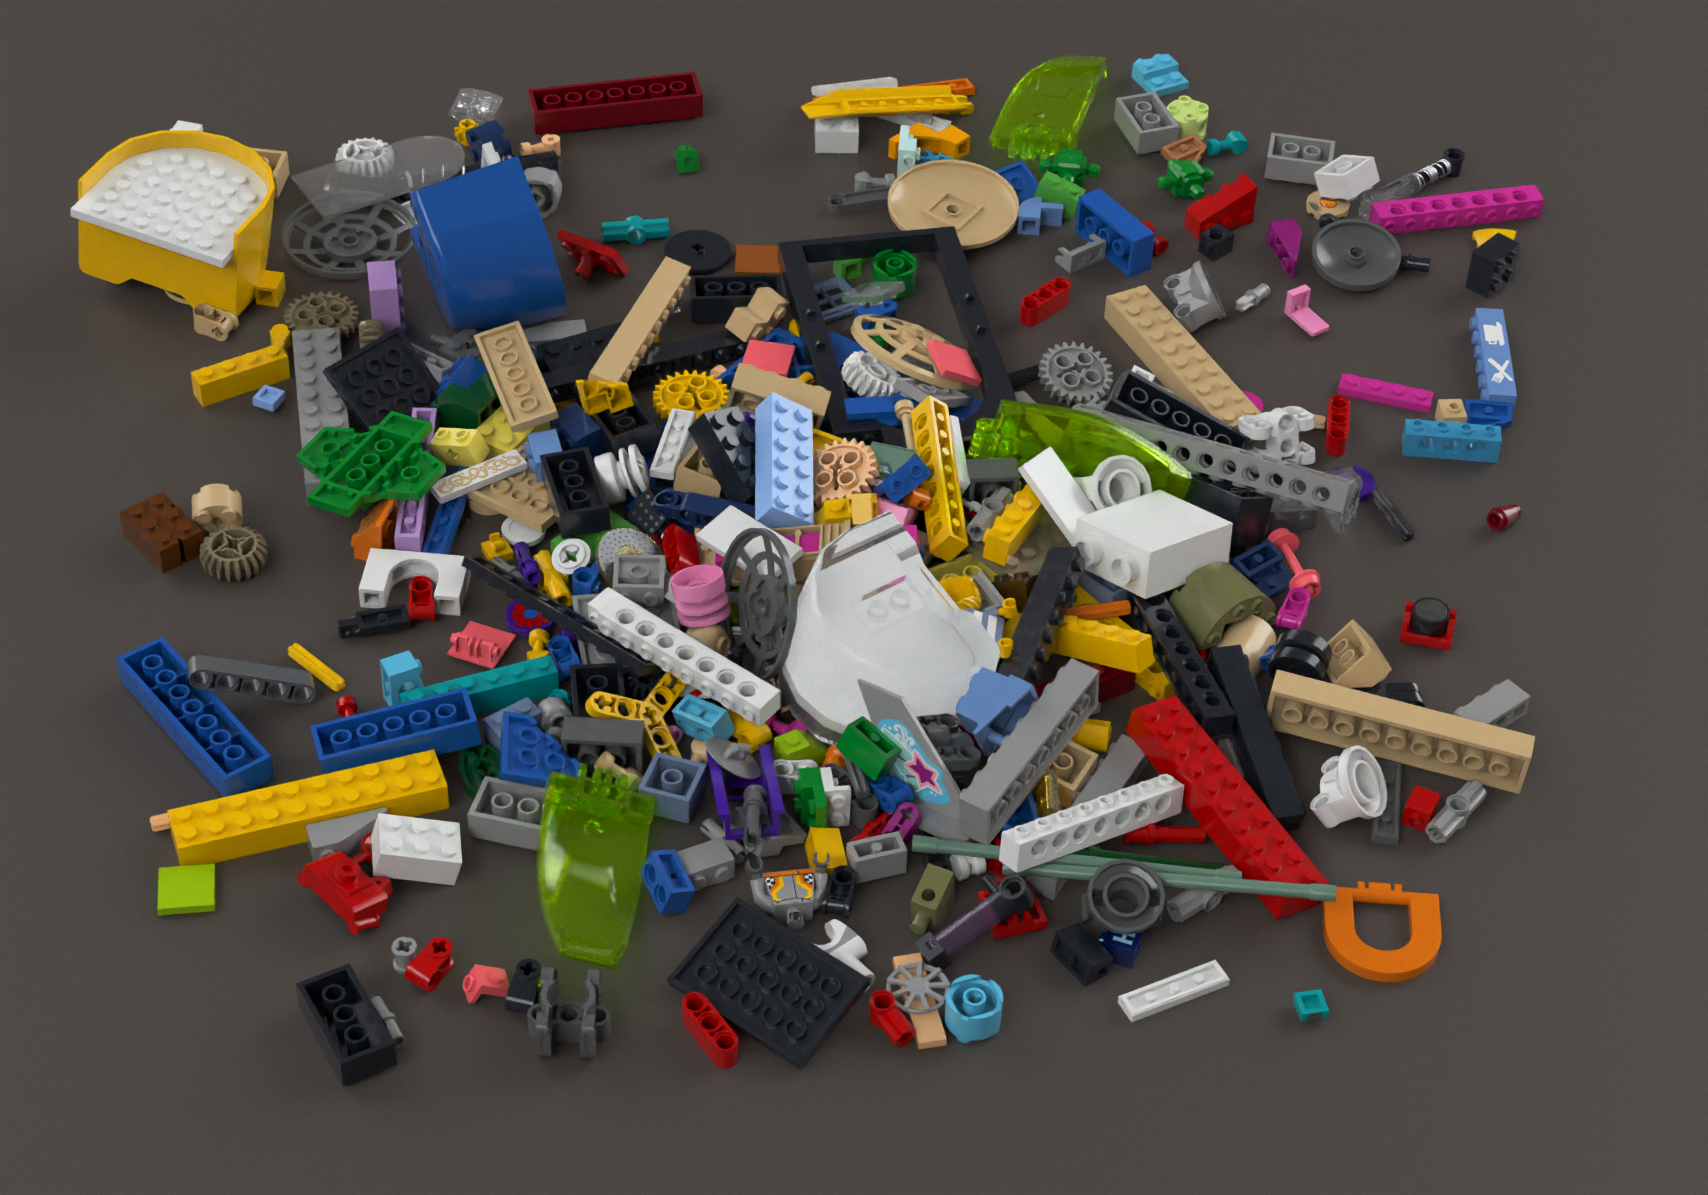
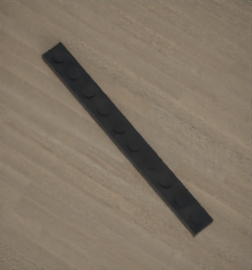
(557, 612)

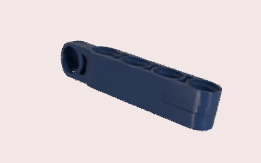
(694, 508)

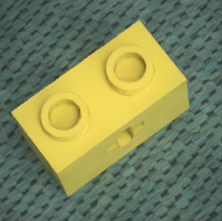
(459, 446)

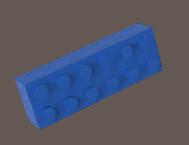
(433, 722)

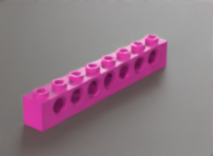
(1458, 209)

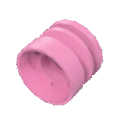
(700, 595)

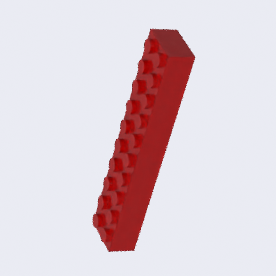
(1223, 802)

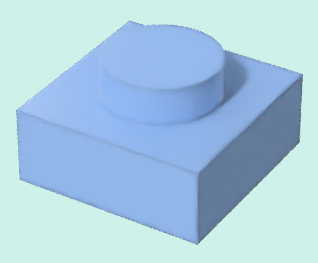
(269, 398)

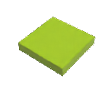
(186, 889)

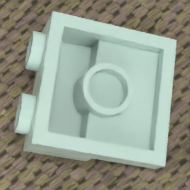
(907, 150)

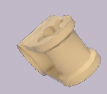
(212, 321)

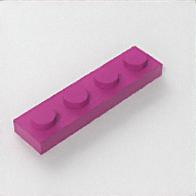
(1385, 393)

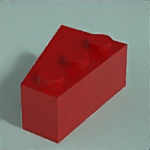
(1228, 207)

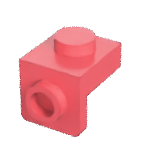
(485, 981)

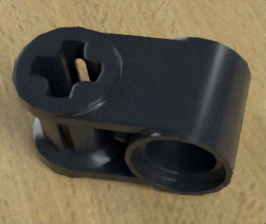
(840, 892)
(524, 986)

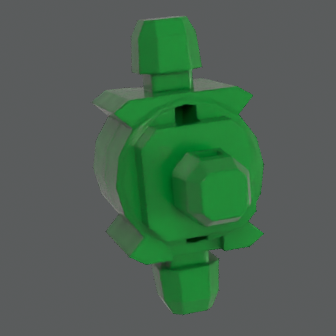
(1070, 166)
(1185, 178)

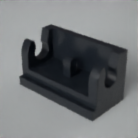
(1081, 953)

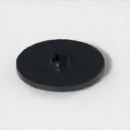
(700, 250)

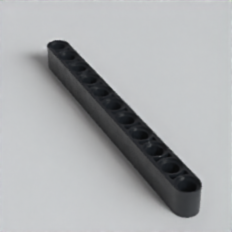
(656, 363)

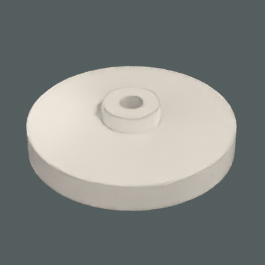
(516, 532)

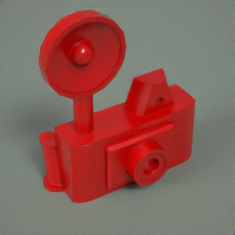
(348, 888)

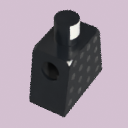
(645, 518)

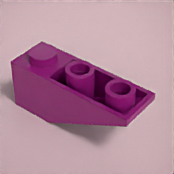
(1285, 241)

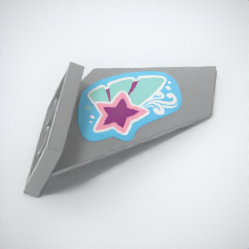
(917, 764)

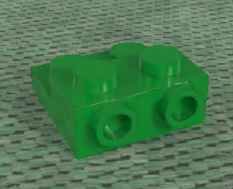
(811, 798)

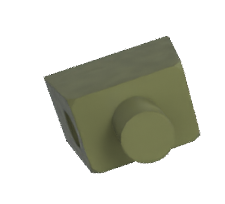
(932, 899)

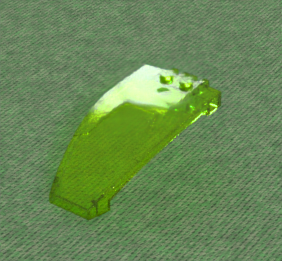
(1048, 107)
(1076, 438)
(591, 863)

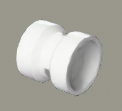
(966, 865)

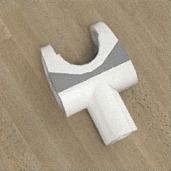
(846, 947)

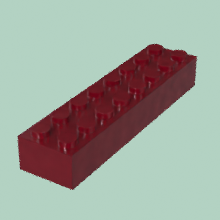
(615, 103)

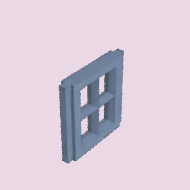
(837, 311)

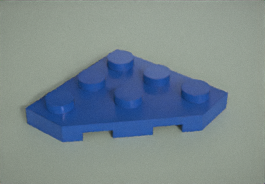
(529, 754)

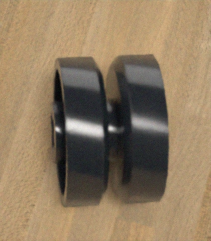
(1300, 654)

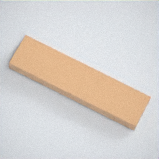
(928, 1025)

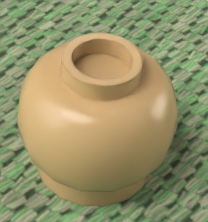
(713, 637)

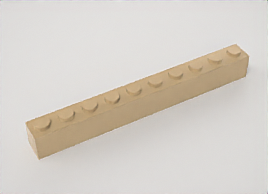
(642, 323)

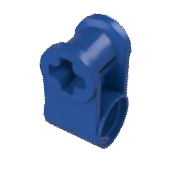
(562, 655)
(890, 792)

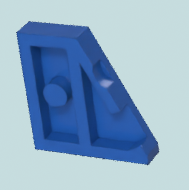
(1488, 413)

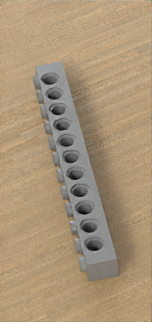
(1339, 487)

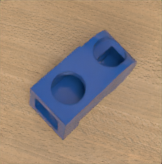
(888, 309)

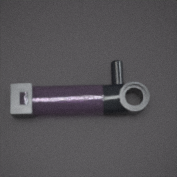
(977, 921)

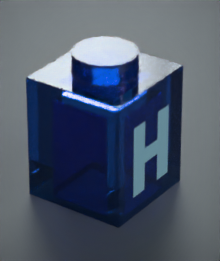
(1122, 947)

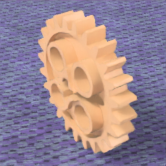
(843, 470)

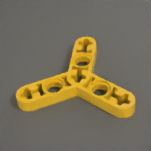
(638, 708)

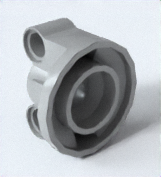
(1195, 296)

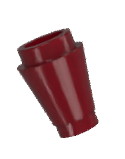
(1502, 516)

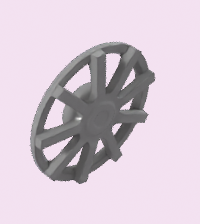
(918, 987)

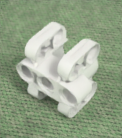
(1280, 426)

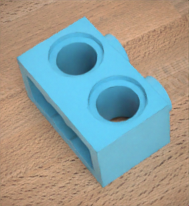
(702, 719)

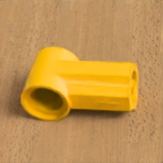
(749, 732)

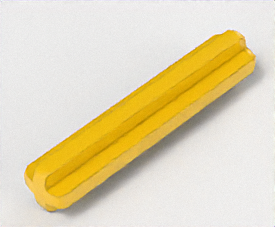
(316, 667)

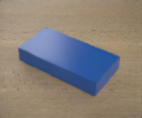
(869, 408)

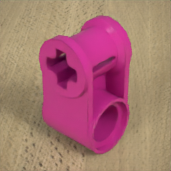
(1294, 609)

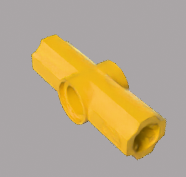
(551, 581)

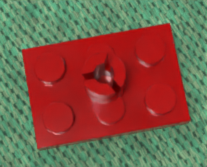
(591, 255)

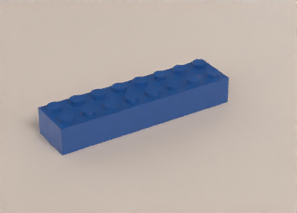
(195, 719)

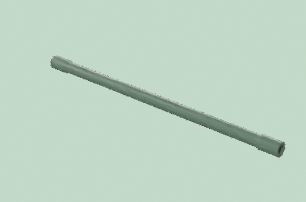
(935, 845)
(1312, 891)

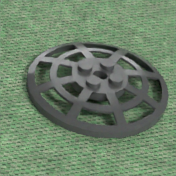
(347, 241)
(764, 599)

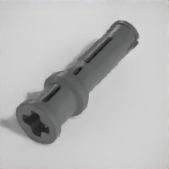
(754, 809)

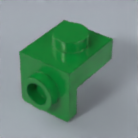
(686, 159)

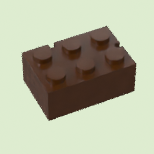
(157, 529)

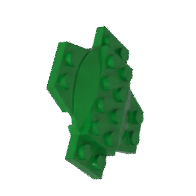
(371, 464)

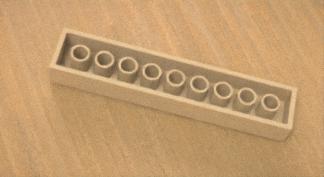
(1175, 355)
(1400, 731)

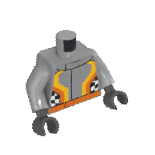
(789, 894)

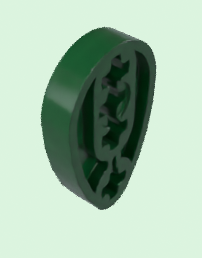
(472, 767)

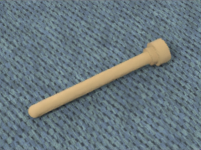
(903, 412)

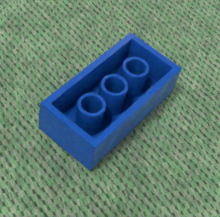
(1128, 240)

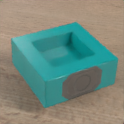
(1310, 1005)

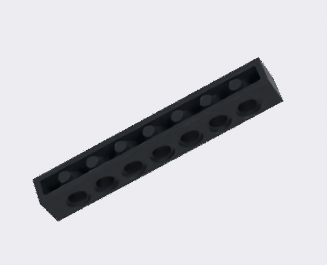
(1182, 663)

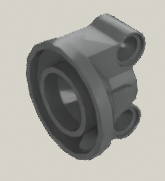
(1126, 881)

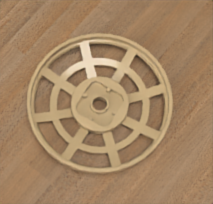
(908, 340)

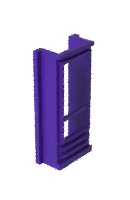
(723, 779)

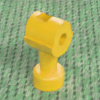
(281, 336)
(538, 641)

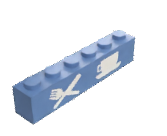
(1493, 356)

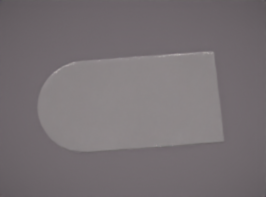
(380, 174)

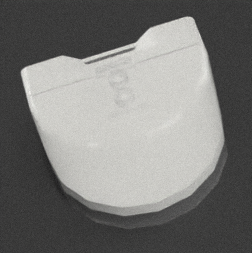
(882, 620)

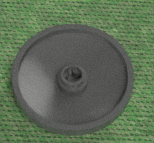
(1356, 255)

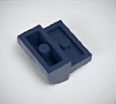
(1264, 569)

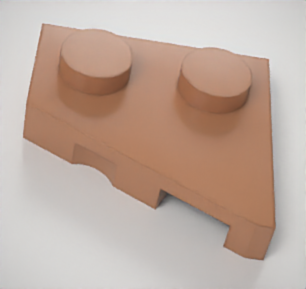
(1185, 149)

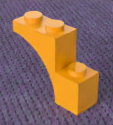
(949, 141)

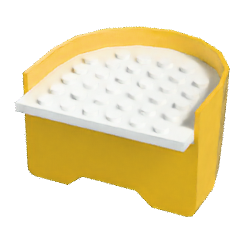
(178, 215)

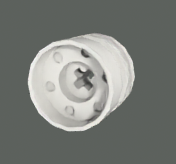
(622, 474)

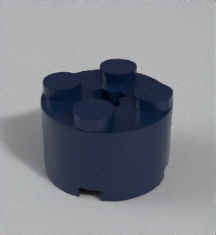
(484, 133)

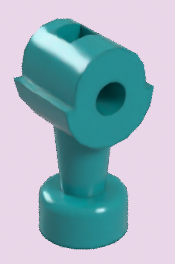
(1233, 141)

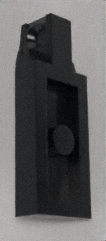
(374, 622)

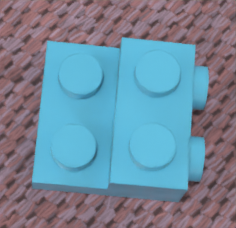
(1159, 75)

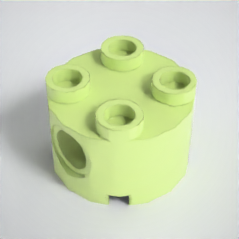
(1190, 116)

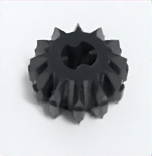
(639, 687)

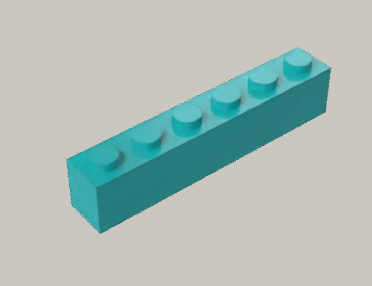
(499, 686)

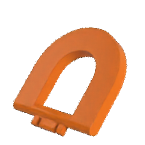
(1378, 964)

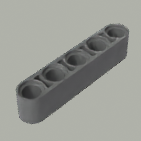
(240, 681)

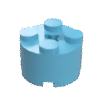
(973, 1008)

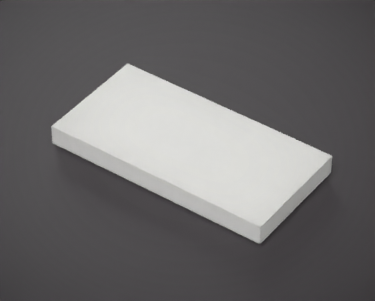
(1056, 491)
(730, 523)

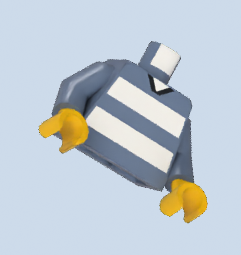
(994, 624)

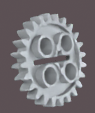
(1075, 373)

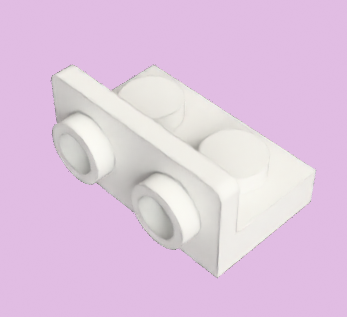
(837, 799)

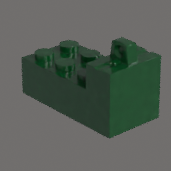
(467, 407)

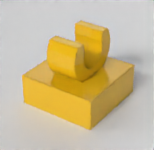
(497, 547)

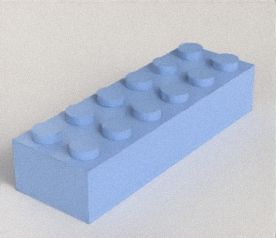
(783, 463)

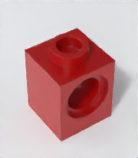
(1420, 808)

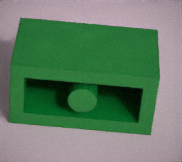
(868, 748)

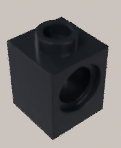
(1216, 242)

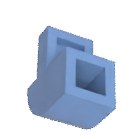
(1036, 213)

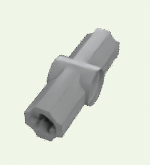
(989, 510)
(1455, 812)
(1194, 900)

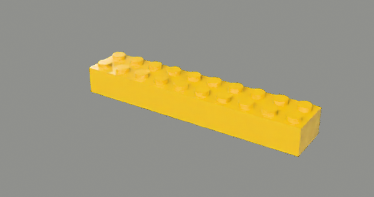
(279, 813)

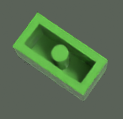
(1058, 190)

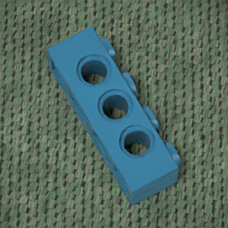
(1451, 440)

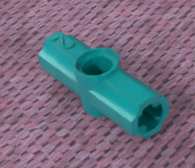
(635, 230)

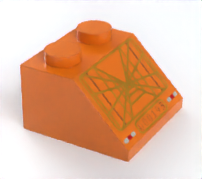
(376, 529)

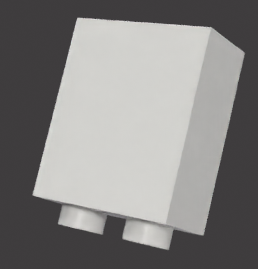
(1151, 542)

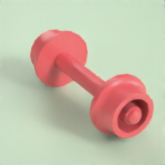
(1287, 544)

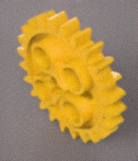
(703, 394)

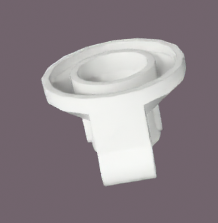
(1124, 477)
(1350, 788)

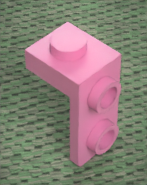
(1298, 310)

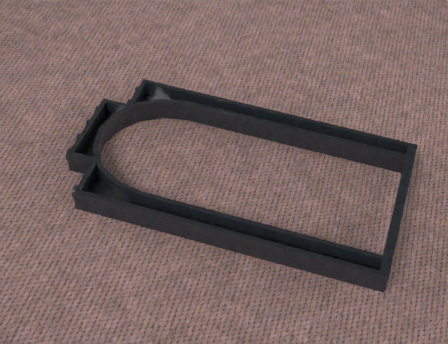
(817, 345)

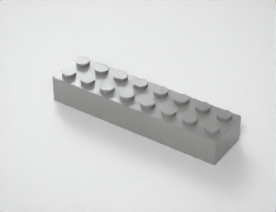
(1028, 751)

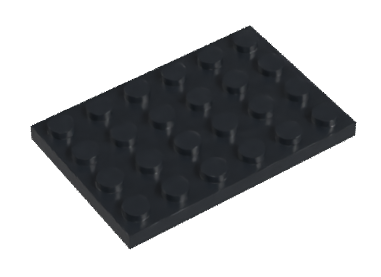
(769, 982)

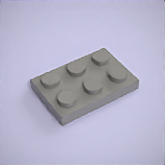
(919, 390)

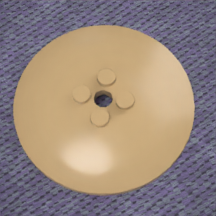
(935, 189)

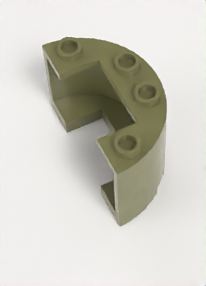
(1215, 598)

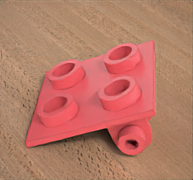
(480, 644)

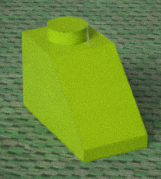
(799, 746)

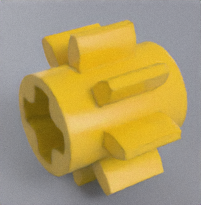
(464, 125)

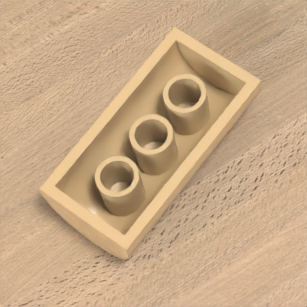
(1253, 636)

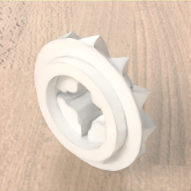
(575, 548)

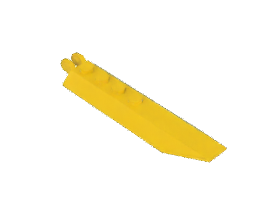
(888, 102)

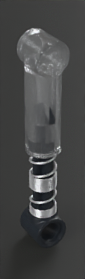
(1449, 165)

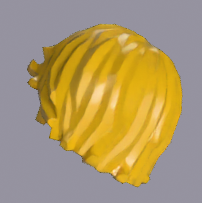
(962, 591)

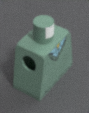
(889, 459)

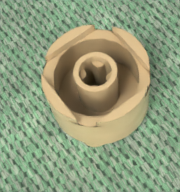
(216, 507)

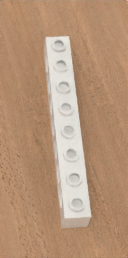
(689, 660)
(1091, 822)

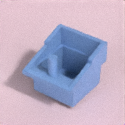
(994, 707)

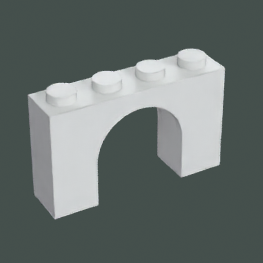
(388, 567)

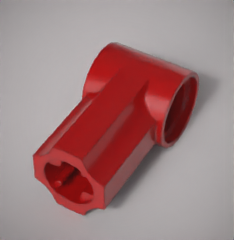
(890, 1018)

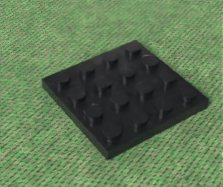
(383, 379)

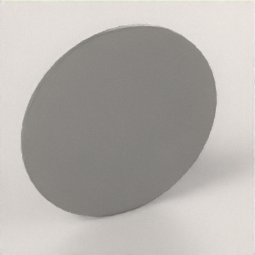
(733, 757)

